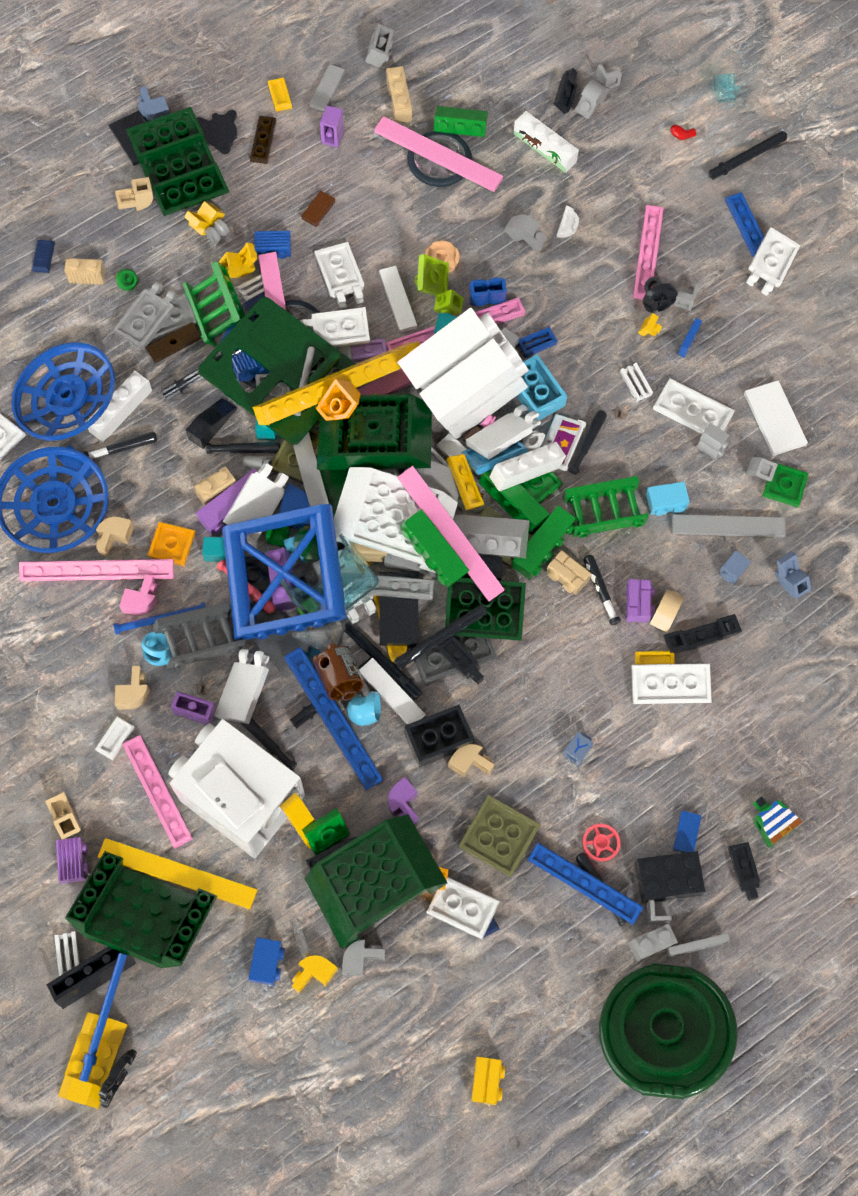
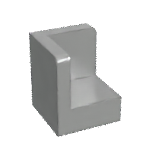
(608, 77)
(686, 297)
(761, 468)
(658, 912)

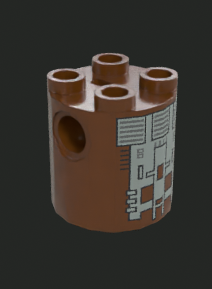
(338, 672)

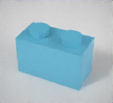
(667, 498)

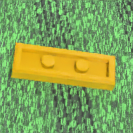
(465, 481)

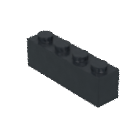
(86, 977)

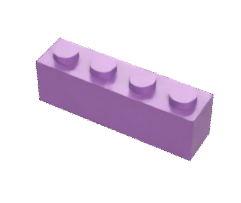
(214, 513)

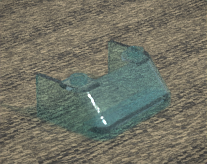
(356, 577)

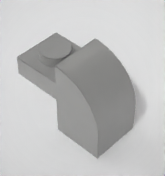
(592, 95)
(526, 228)
(354, 957)

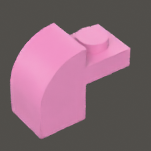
(140, 602)

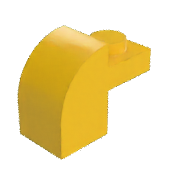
(204, 217)
(240, 263)
(315, 967)

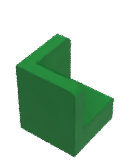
(277, 535)

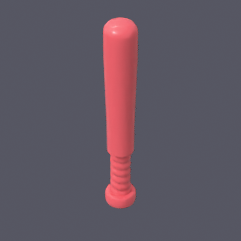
(254, 594)

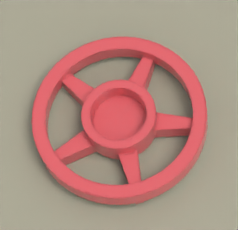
(601, 842)

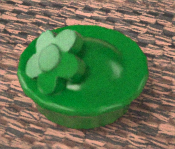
(126, 279)

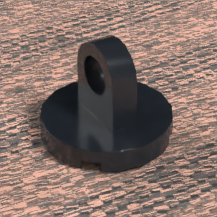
(660, 296)

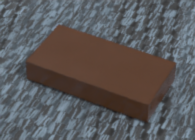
(318, 209)

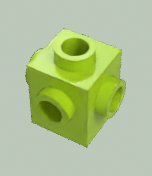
(449, 302)

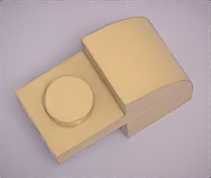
(138, 196)
(113, 530)
(667, 610)
(132, 695)
(468, 756)
(63, 815)

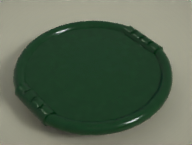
(668, 1031)

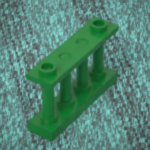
(231, 303)
(608, 489)

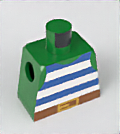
(774, 820)

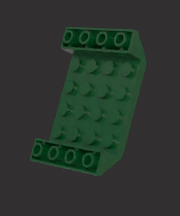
(373, 877)
(139, 913)

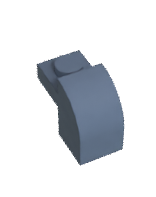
(151, 108)
(791, 577)

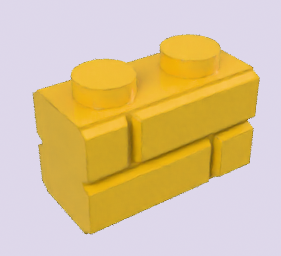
(487, 1080)

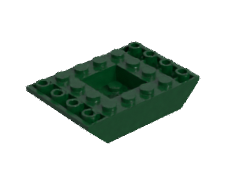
(397, 443)

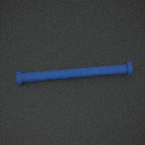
(150, 620)

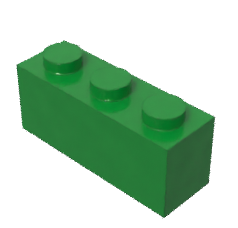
(460, 121)

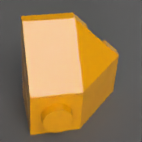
(339, 400)

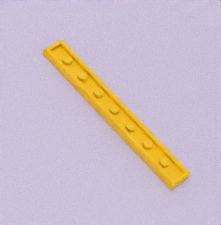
(181, 874)

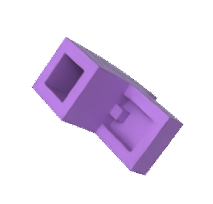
(400, 797)

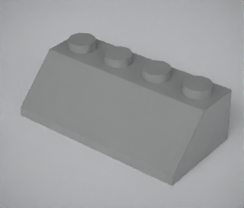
(495, 535)

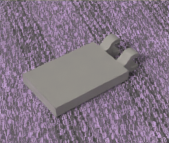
(146, 316)

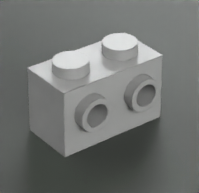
(379, 46)

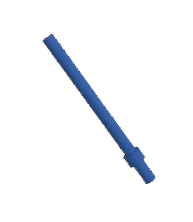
(90, 1058)

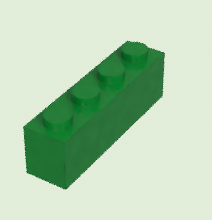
(516, 502)
(544, 542)
(434, 548)

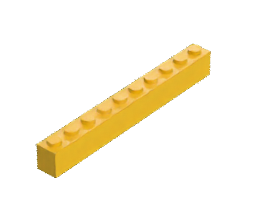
(313, 392)

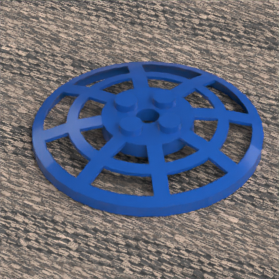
(59, 388)
(52, 490)

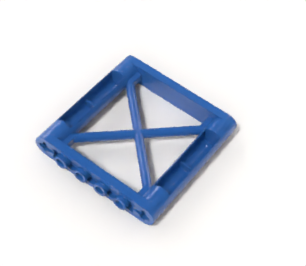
(332, 601)

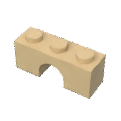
(399, 94)

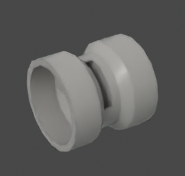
(217, 231)

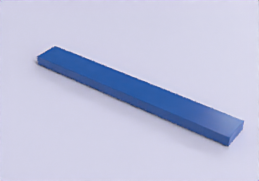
(333, 719)

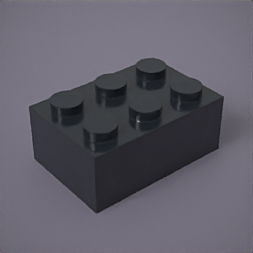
(438, 735)
(669, 877)

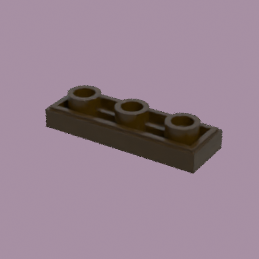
(263, 139)
(182, 337)

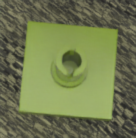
(432, 275)

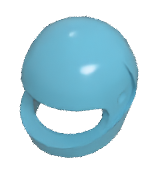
(156, 649)
(364, 710)

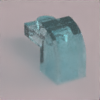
(725, 88)

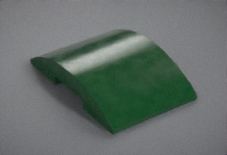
(177, 161)

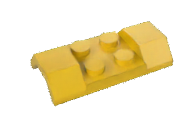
(88, 1092)

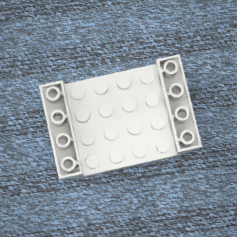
(375, 508)

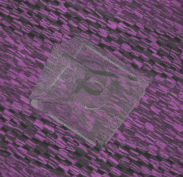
(321, 637)

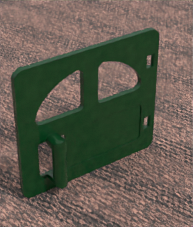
(280, 346)

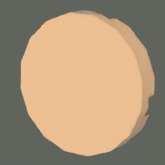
(444, 251)

